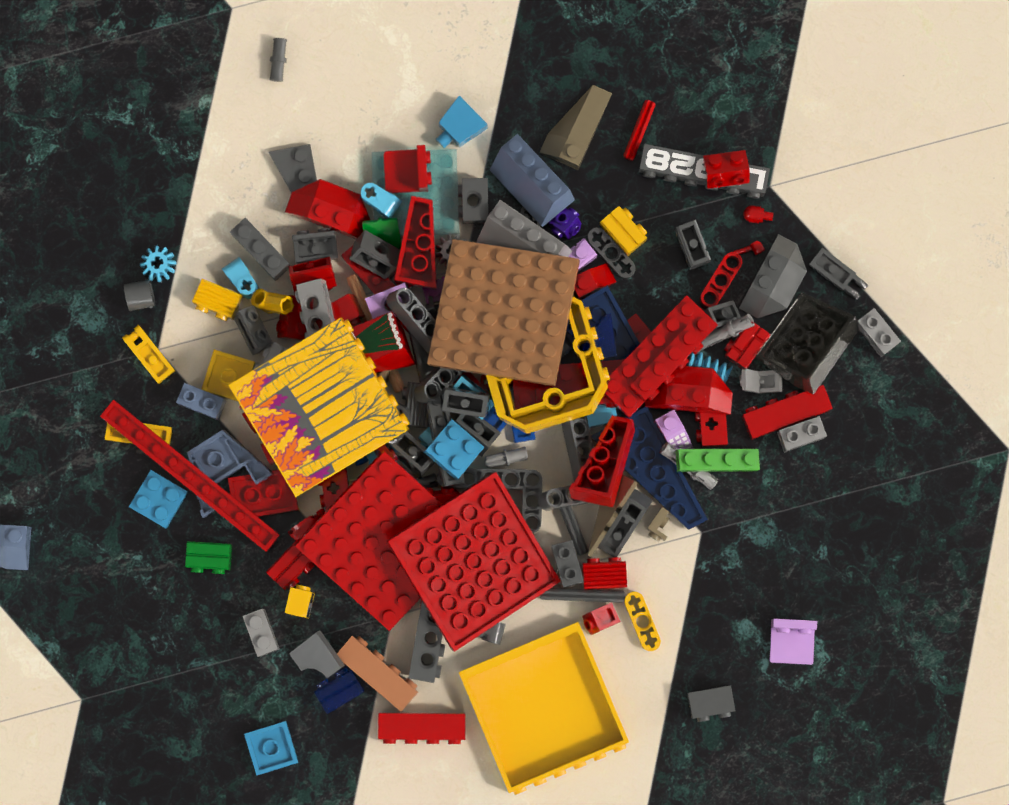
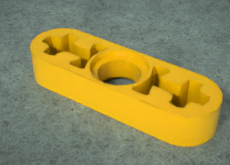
(654, 634)

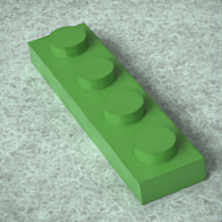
(717, 460)

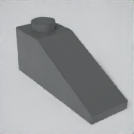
(625, 523)

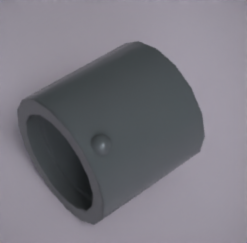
(139, 295)

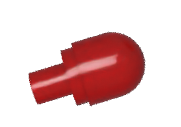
(756, 214)

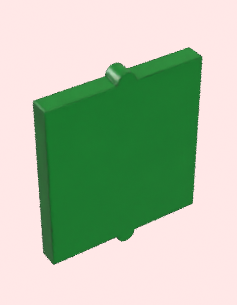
(385, 229)

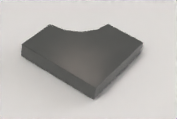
(318, 655)

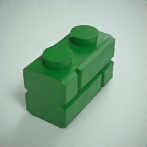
(208, 556)

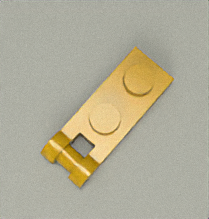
(149, 355)

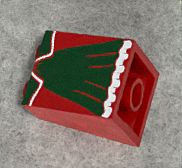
(385, 342)

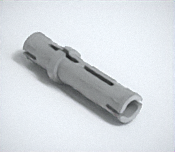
(731, 328)
(704, 477)

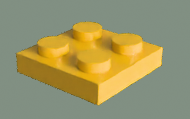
(223, 371)

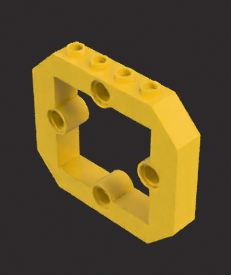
(571, 405)

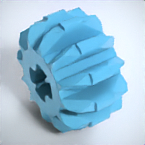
(163, 268)

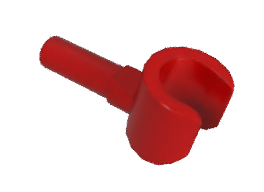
(756, 247)

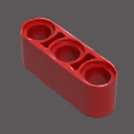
(724, 271)

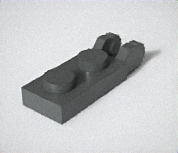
(837, 272)

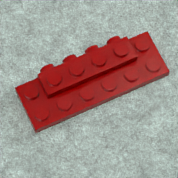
(659, 356)
(569, 379)

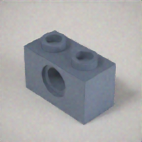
(201, 401)

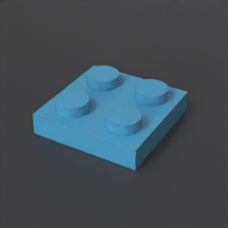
(454, 449)
(158, 499)
(271, 748)

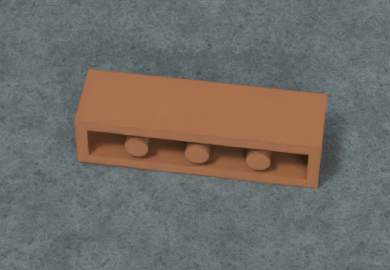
(376, 673)

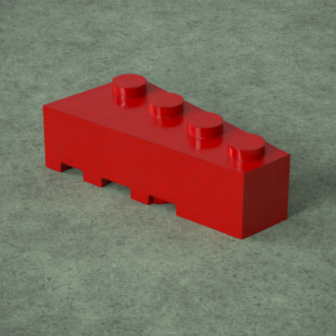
(603, 470)

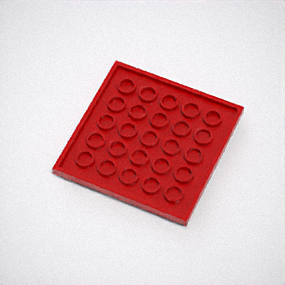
(353, 535)
(473, 561)

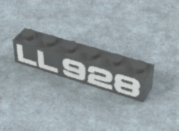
(690, 168)

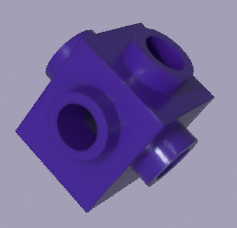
(565, 223)

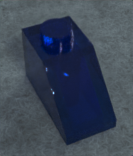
(605, 337)

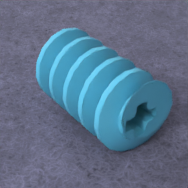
(697, 361)

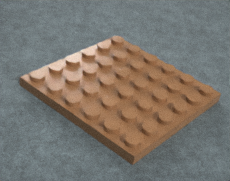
(503, 312)

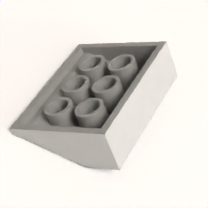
(512, 230)

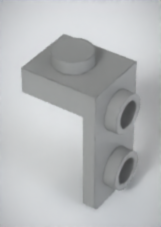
(760, 381)

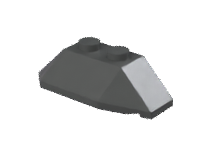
(775, 280)

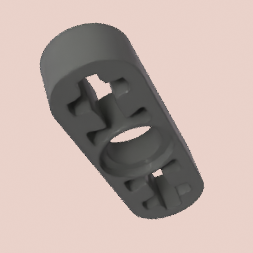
(596, 245)

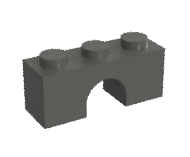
(260, 249)

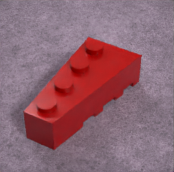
(417, 251)

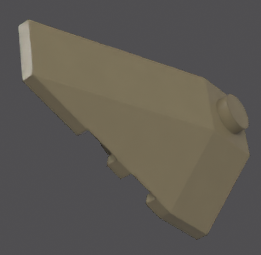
(574, 132)
(607, 515)

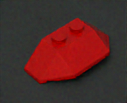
(329, 207)
(694, 390)

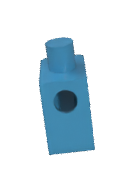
(460, 124)

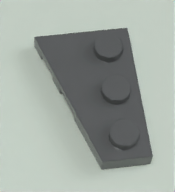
(295, 166)

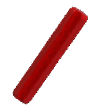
(639, 129)

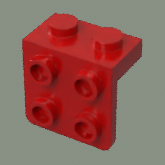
(407, 170)

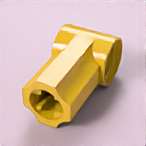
(272, 302)

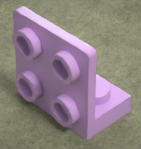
(792, 641)

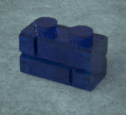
(338, 691)

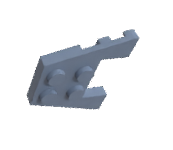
(223, 456)

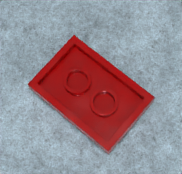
(265, 498)

